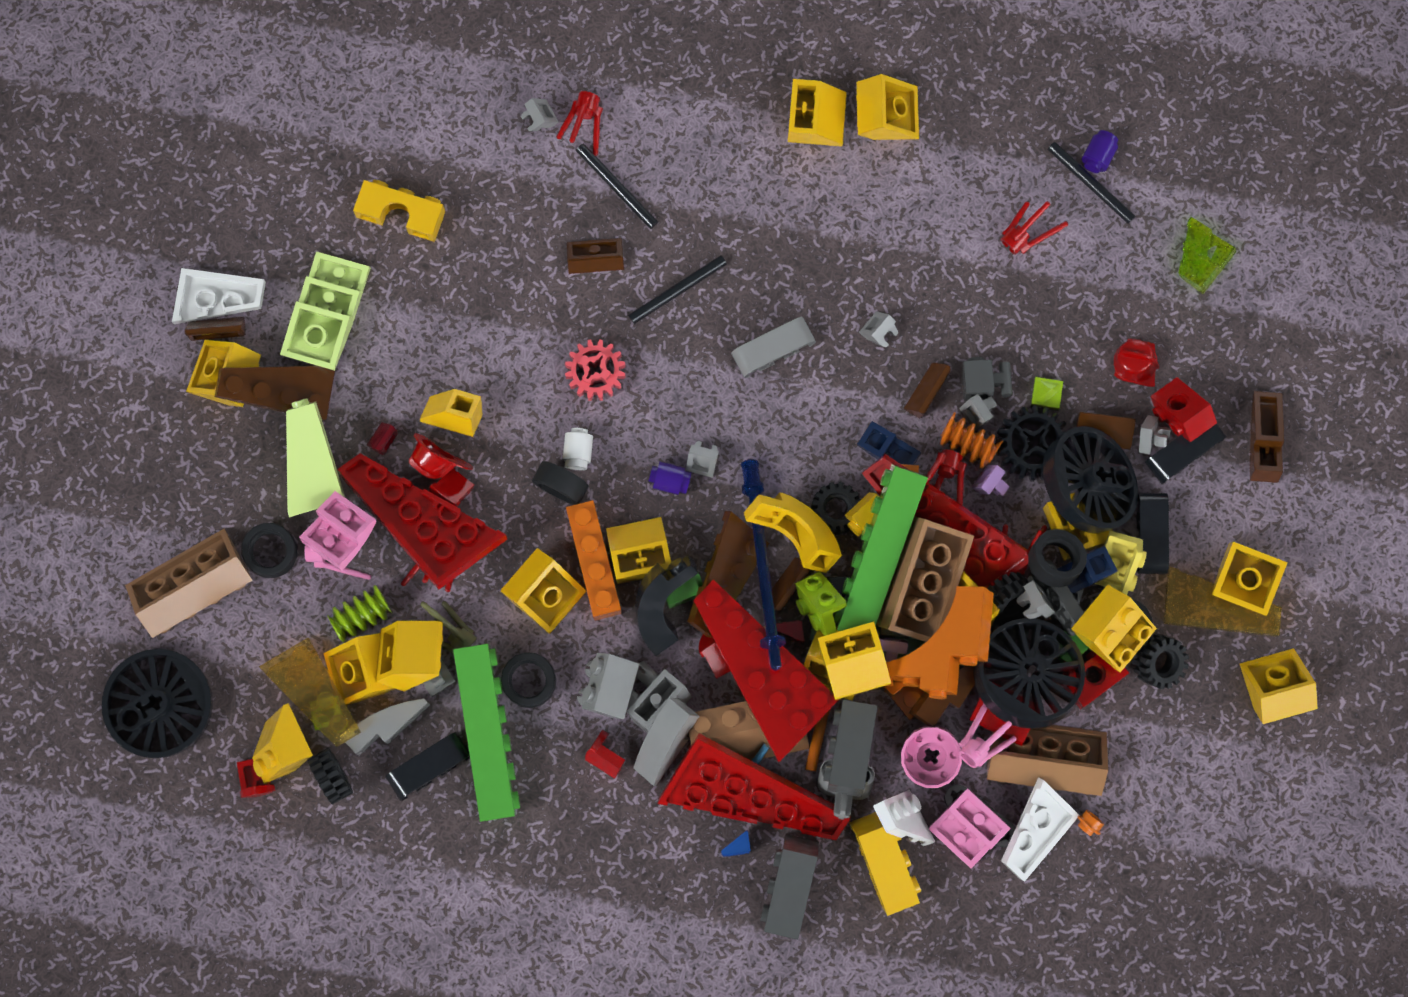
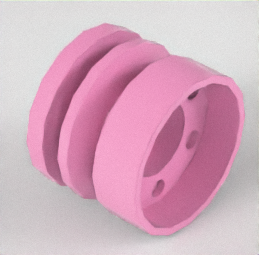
(928, 773)

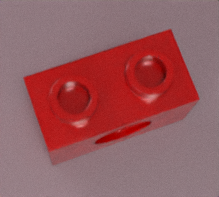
(1183, 410)
(1107, 678)

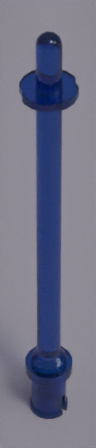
(752, 488)

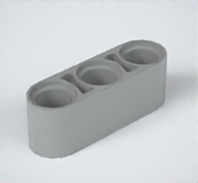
(773, 345)

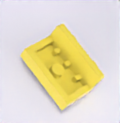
(1127, 556)

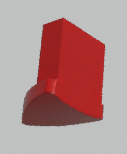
(452, 487)
(711, 652)
(603, 757)
(250, 782)

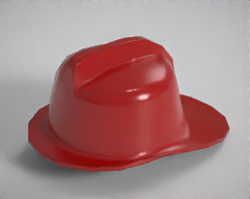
(1136, 362)
(432, 460)

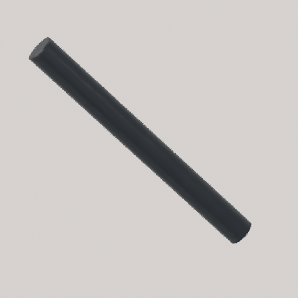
(1091, 182)
(616, 186)
(677, 289)

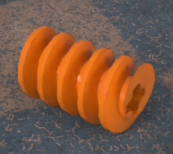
(969, 441)

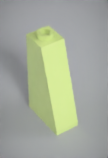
(310, 463)

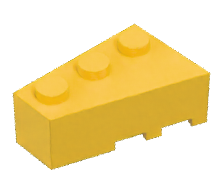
(886, 864)

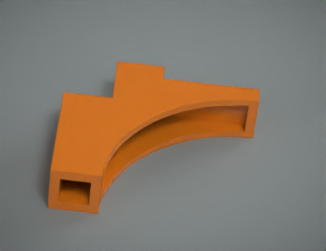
(958, 641)

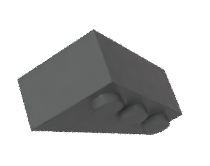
(850, 748)
(790, 886)

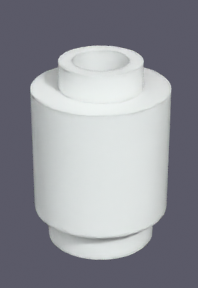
(577, 449)

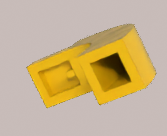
(799, 523)

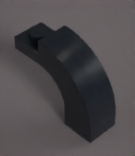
(650, 599)

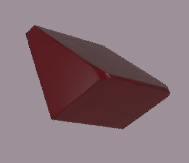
(382, 438)
(792, 630)

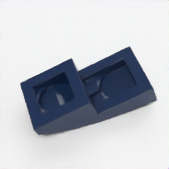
(880, 441)
(1097, 568)

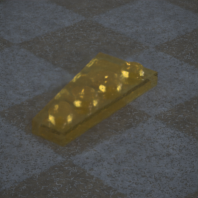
(1191, 604)
(309, 686)

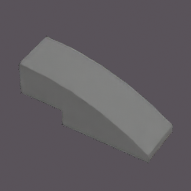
(386, 724)
(664, 740)

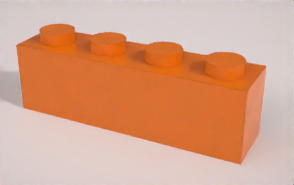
(593, 560)

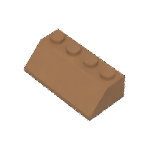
(925, 579)
(188, 583)
(736, 730)
(1057, 754)

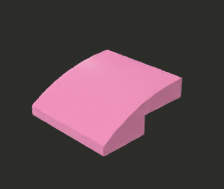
(338, 530)
(969, 828)

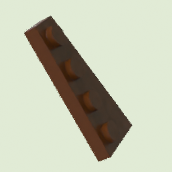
(276, 386)
(730, 565)

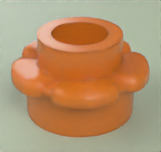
(1090, 823)

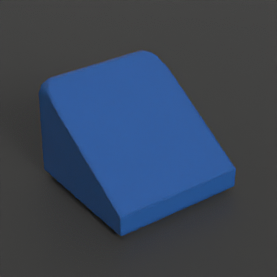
(738, 847)

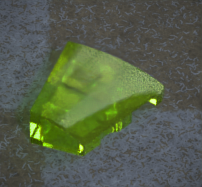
(1195, 265)

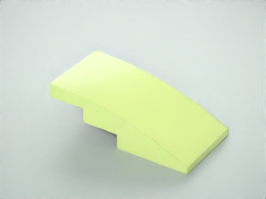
(325, 311)

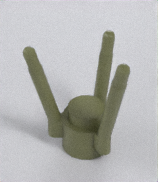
(460, 636)

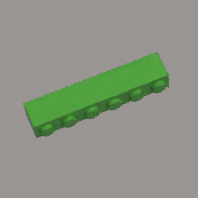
(881, 547)
(485, 732)

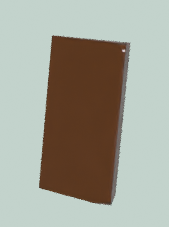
(595, 256)
(215, 328)
(927, 389)
(1118, 428)
(785, 586)

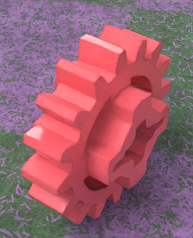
(604, 355)

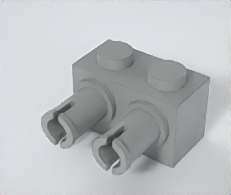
(608, 685)
(660, 688)

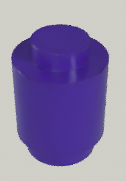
(1100, 151)
(670, 478)

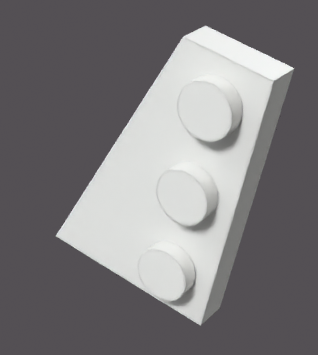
(214, 295)
(903, 818)
(1038, 830)

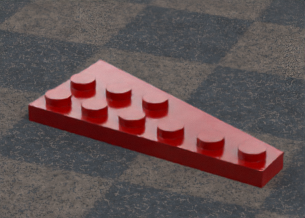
(424, 525)
(991, 550)
(782, 700)
(742, 790)

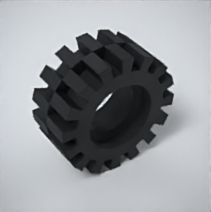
(830, 492)
(1006, 594)
(1172, 668)
(330, 776)

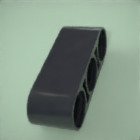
(1181, 453)
(1154, 531)
(427, 765)

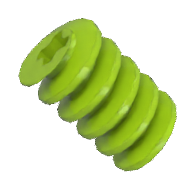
(359, 613)

